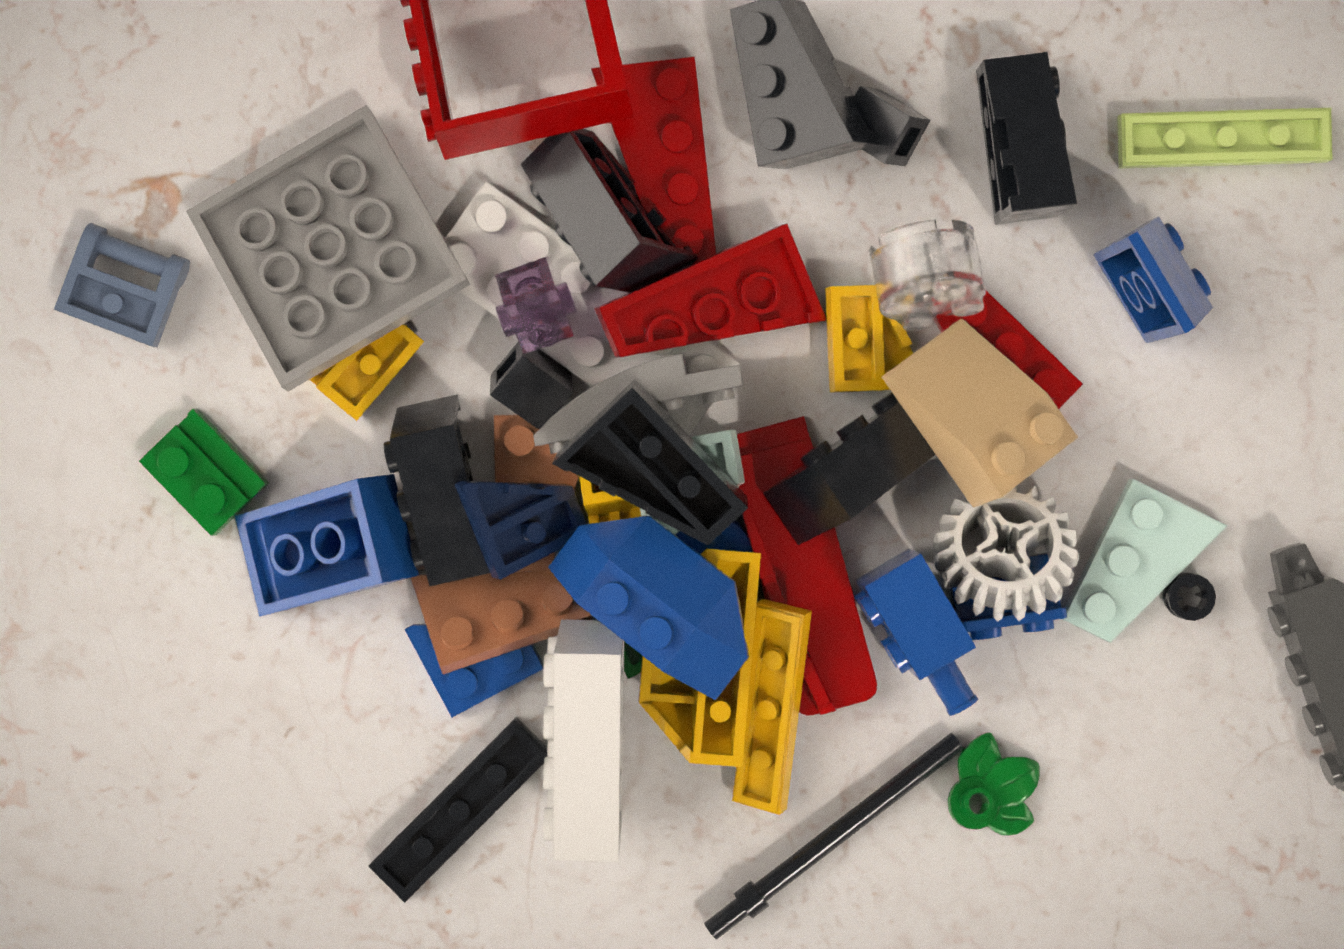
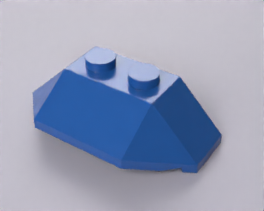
(657, 599)

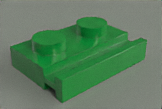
(204, 472)

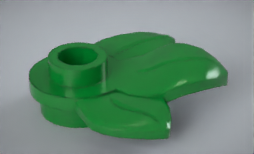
(998, 782)

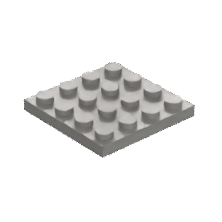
(327, 248)

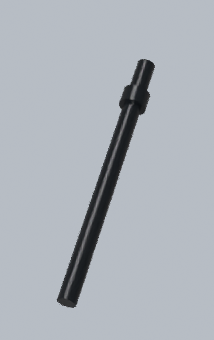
(753, 898)

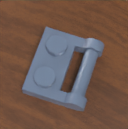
(117, 302)

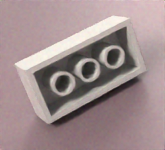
(584, 742)

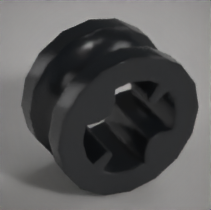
(1188, 612)

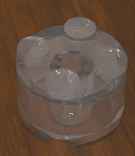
(928, 273)

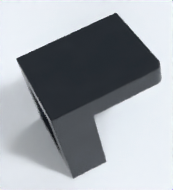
(893, 123)
(531, 385)

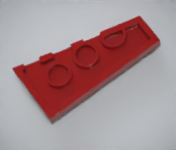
(667, 149)
(726, 295)

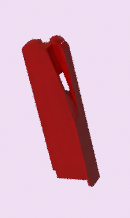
(805, 574)

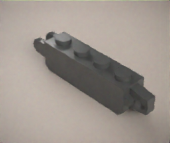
(1311, 619)

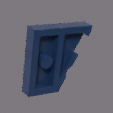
(519, 521)

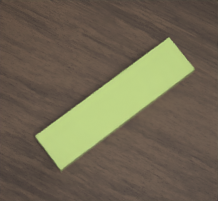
(1224, 138)

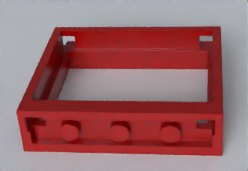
(520, 121)

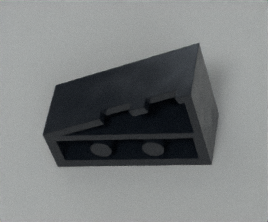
(1024, 138)
(599, 215)
(653, 463)
(851, 472)

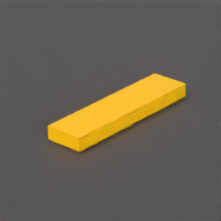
(773, 706)

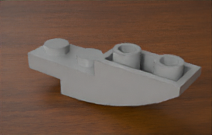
(662, 378)

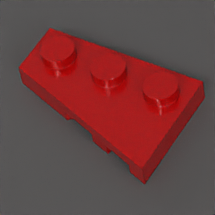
(1020, 348)

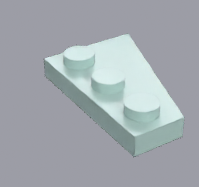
(1136, 558)

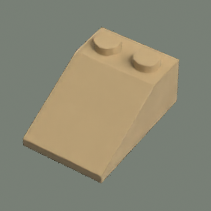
(978, 412)

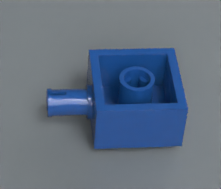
(919, 625)

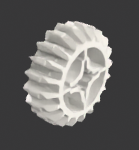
(1021, 588)

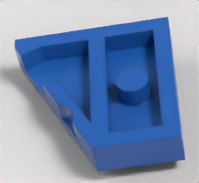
(476, 682)

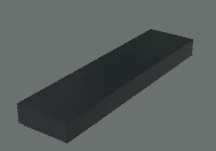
(460, 809)

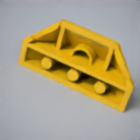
(696, 724)

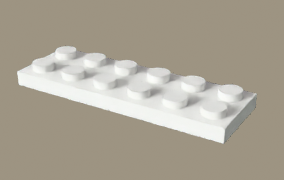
(502, 235)

